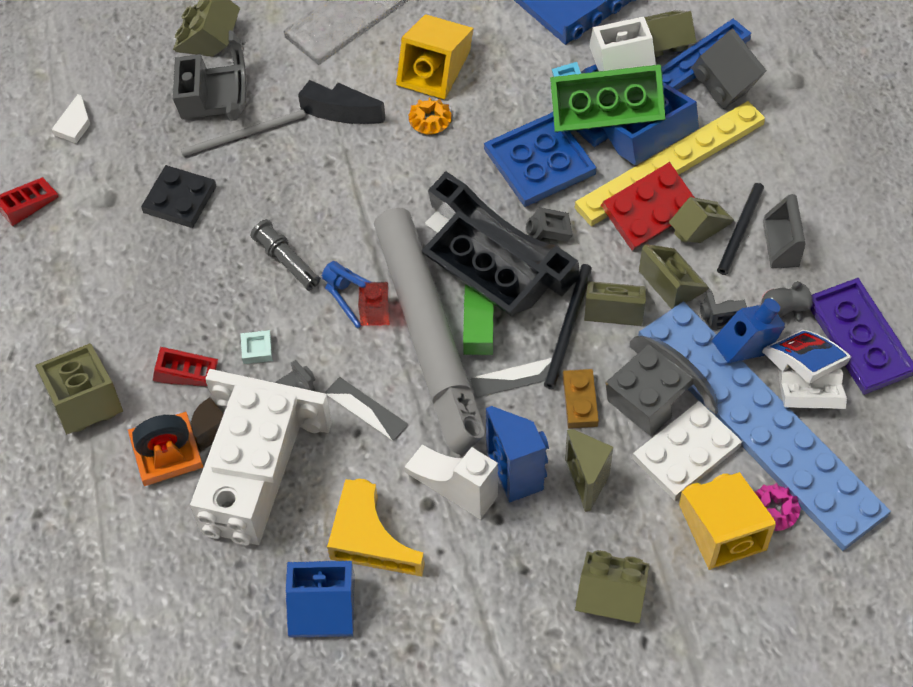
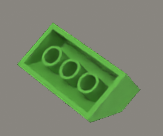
(608, 98)

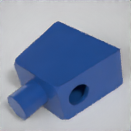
(750, 332)

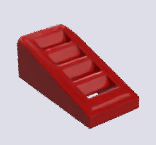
(20, 211)
(176, 358)

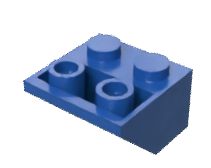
(320, 599)

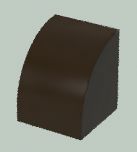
(205, 423)

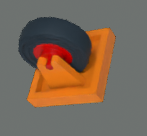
(165, 448)

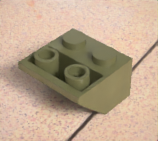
(206, 27)
(612, 586)

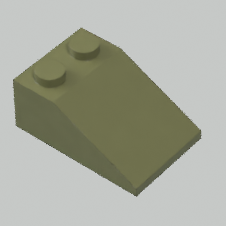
(79, 388)

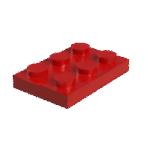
(647, 205)

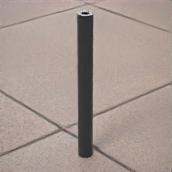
(740, 229)

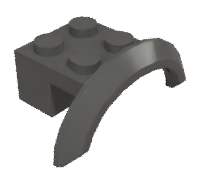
(210, 90)
(653, 382)

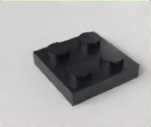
(178, 196)

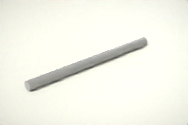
(243, 133)

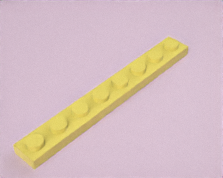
(681, 155)

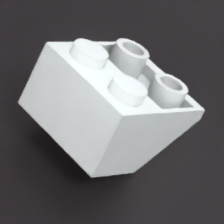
(622, 45)

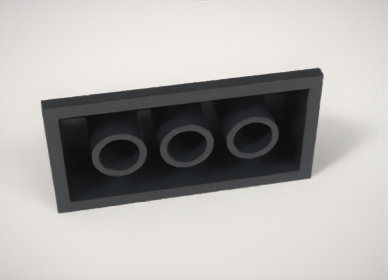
(487, 264)

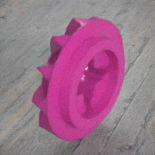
(789, 510)

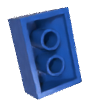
(646, 139)
(518, 451)

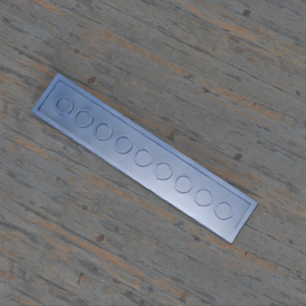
(774, 433)

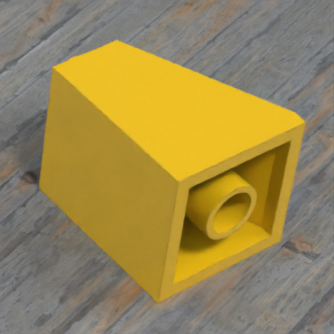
(433, 55)
(726, 519)

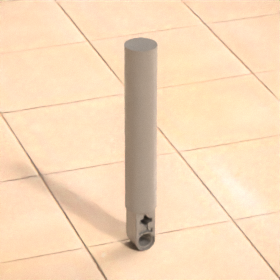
(429, 330)

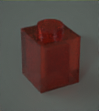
(374, 304)

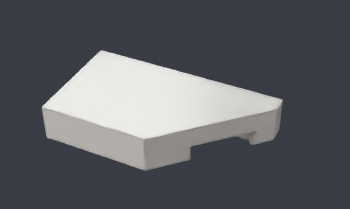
(73, 121)

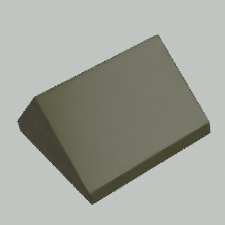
(670, 275)
(615, 303)
(588, 465)

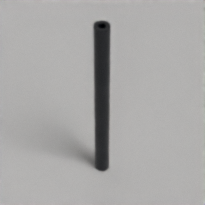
(567, 327)

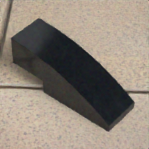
(340, 104)

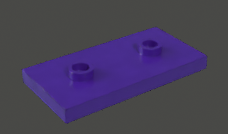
(860, 329)

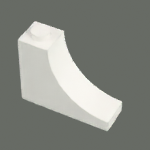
(465, 481)

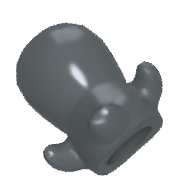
(793, 300)

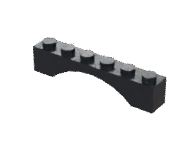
(451, 194)

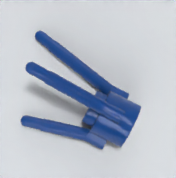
(340, 278)

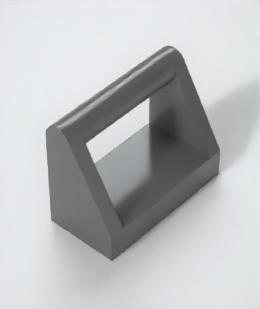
(784, 233)

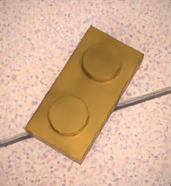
(580, 398)

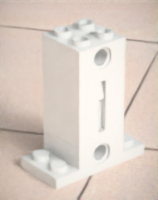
(239, 505)

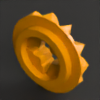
(433, 124)

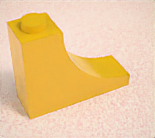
(361, 536)

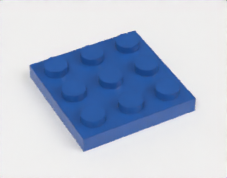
(539, 160)

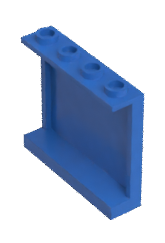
(571, 18)

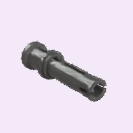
(277, 246)

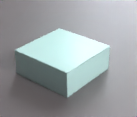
(256, 347)

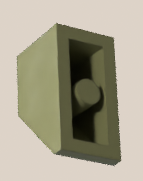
(699, 220)

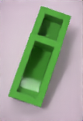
(477, 324)

